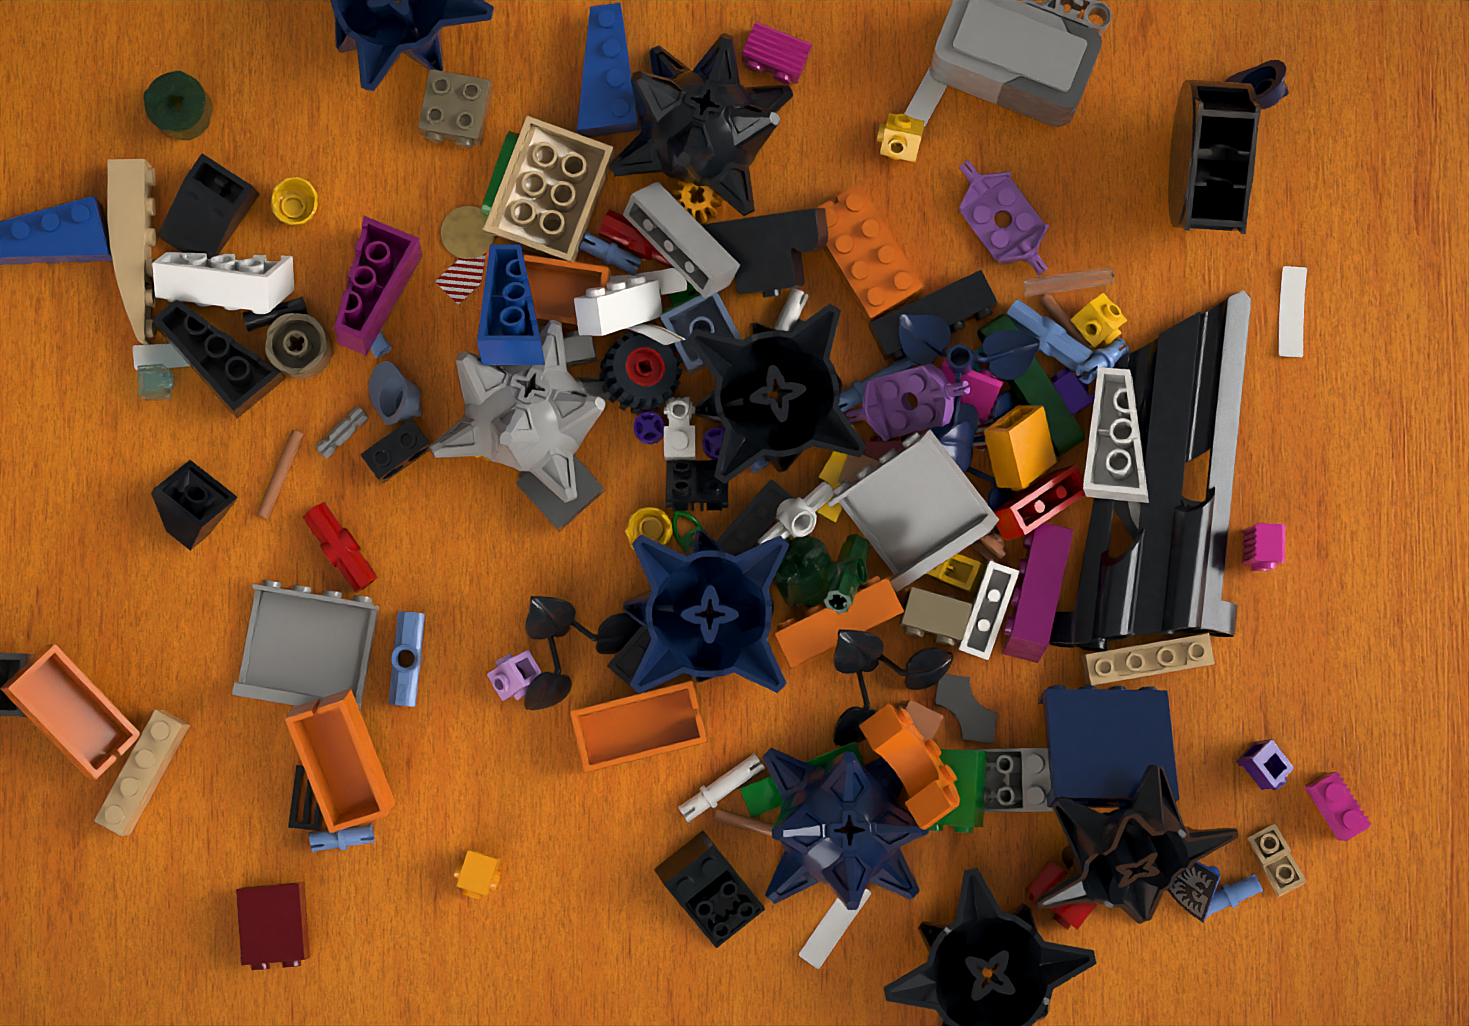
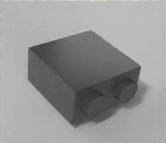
(551, 505)

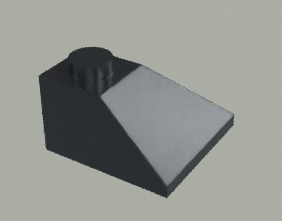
(191, 504)

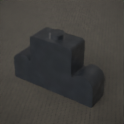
(771, 248)

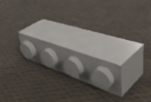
(681, 239)

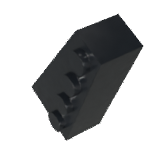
(222, 363)

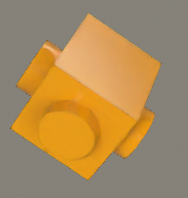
(477, 874)

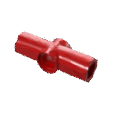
(620, 230)
(340, 547)

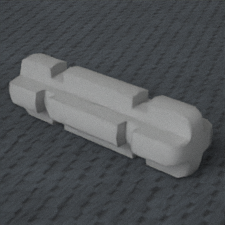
(342, 432)

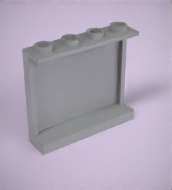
(915, 508)
(306, 645)

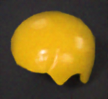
(294, 201)
(650, 523)

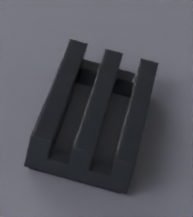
(307, 806)

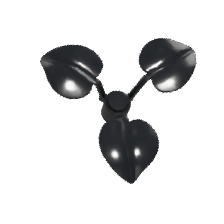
(553, 618)
(860, 653)

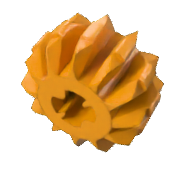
(695, 210)

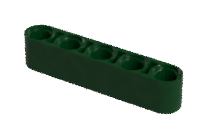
(1036, 389)

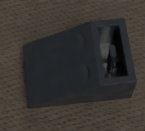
(207, 209)
(709, 889)

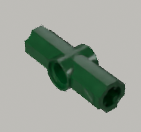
(847, 573)

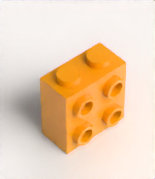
(1020, 447)

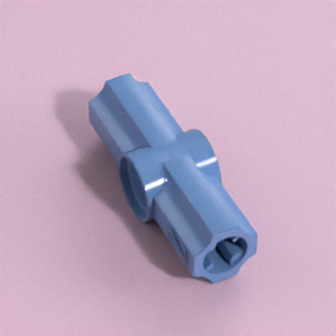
(1052, 337)
(408, 637)

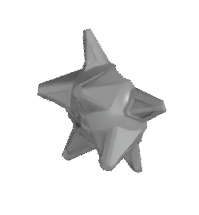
(526, 414)

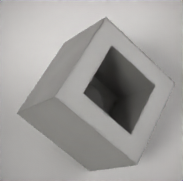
(579, 349)

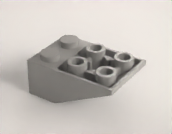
(1016, 780)

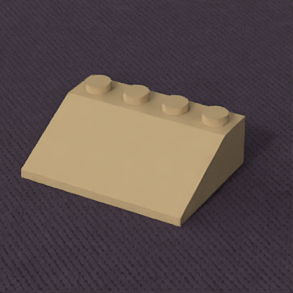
(549, 190)

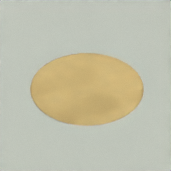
(464, 233)

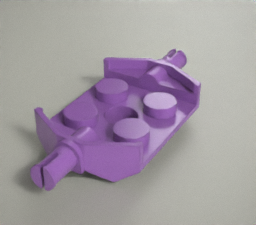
(998, 194)
(887, 406)

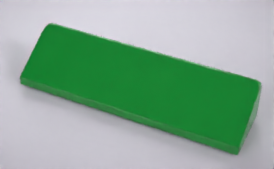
(764, 794)

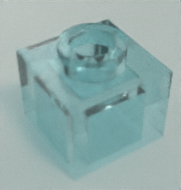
(155, 382)

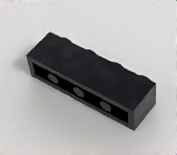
(955, 304)

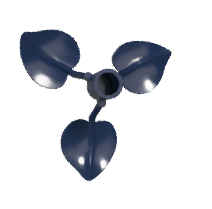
(1007, 352)
(959, 442)

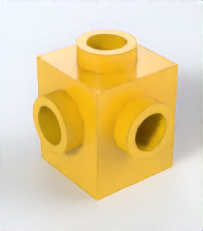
(900, 137)
(1099, 321)

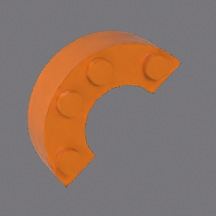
(915, 762)

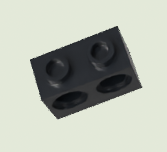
(396, 451)

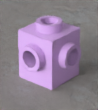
(514, 675)

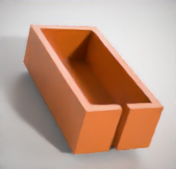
(868, 255)
(555, 286)
(819, 630)
(70, 711)
(638, 726)
(340, 761)

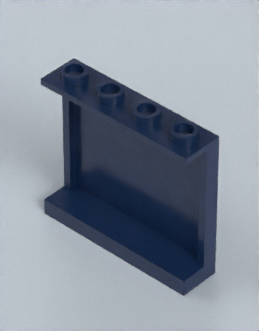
(1105, 742)

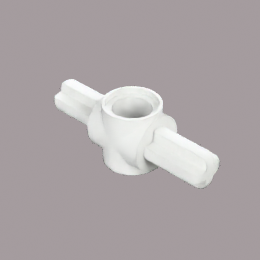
(798, 515)

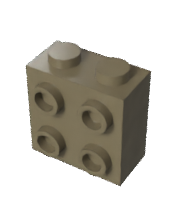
(455, 108)

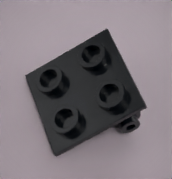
(694, 483)

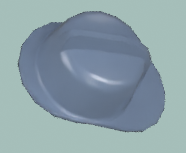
(393, 394)

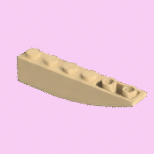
(131, 239)

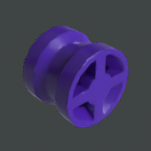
(648, 420)
(715, 436)

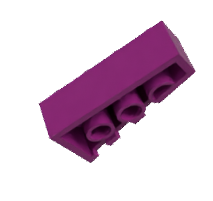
(376, 280)
(1037, 593)

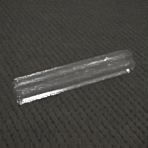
(1068, 281)

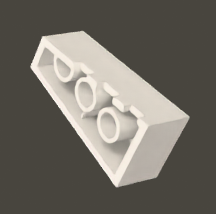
(223, 280)
(1114, 447)

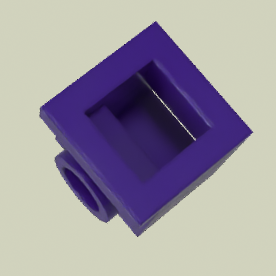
(1072, 391)
(1266, 764)

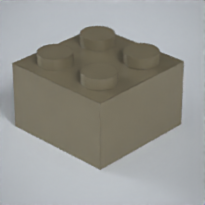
(934, 616)

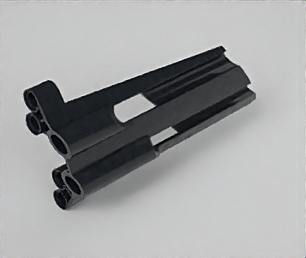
(1174, 569)

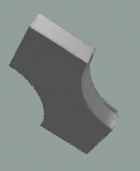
(974, 720)

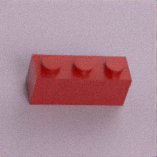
(1039, 502)

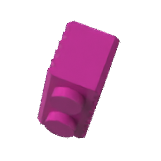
(776, 53)
(1264, 546)
(1337, 806)

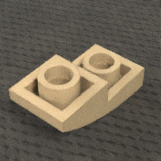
(1276, 860)

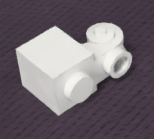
(679, 435)

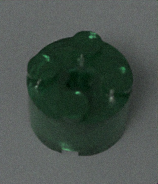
(161, 103)
(803, 572)

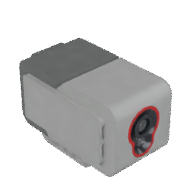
(1021, 53)

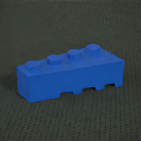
(606, 89)
(57, 235)
(508, 319)

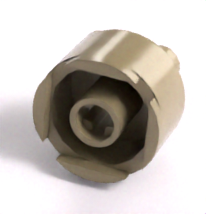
(283, 354)

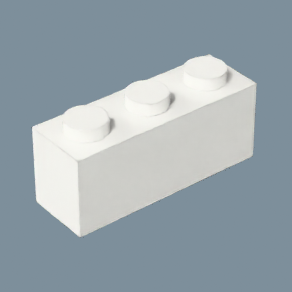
(618, 306)
(988, 609)

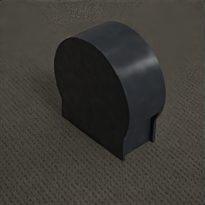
(1213, 155)

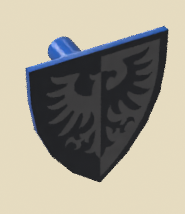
(1196, 889)

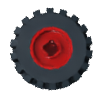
(640, 372)

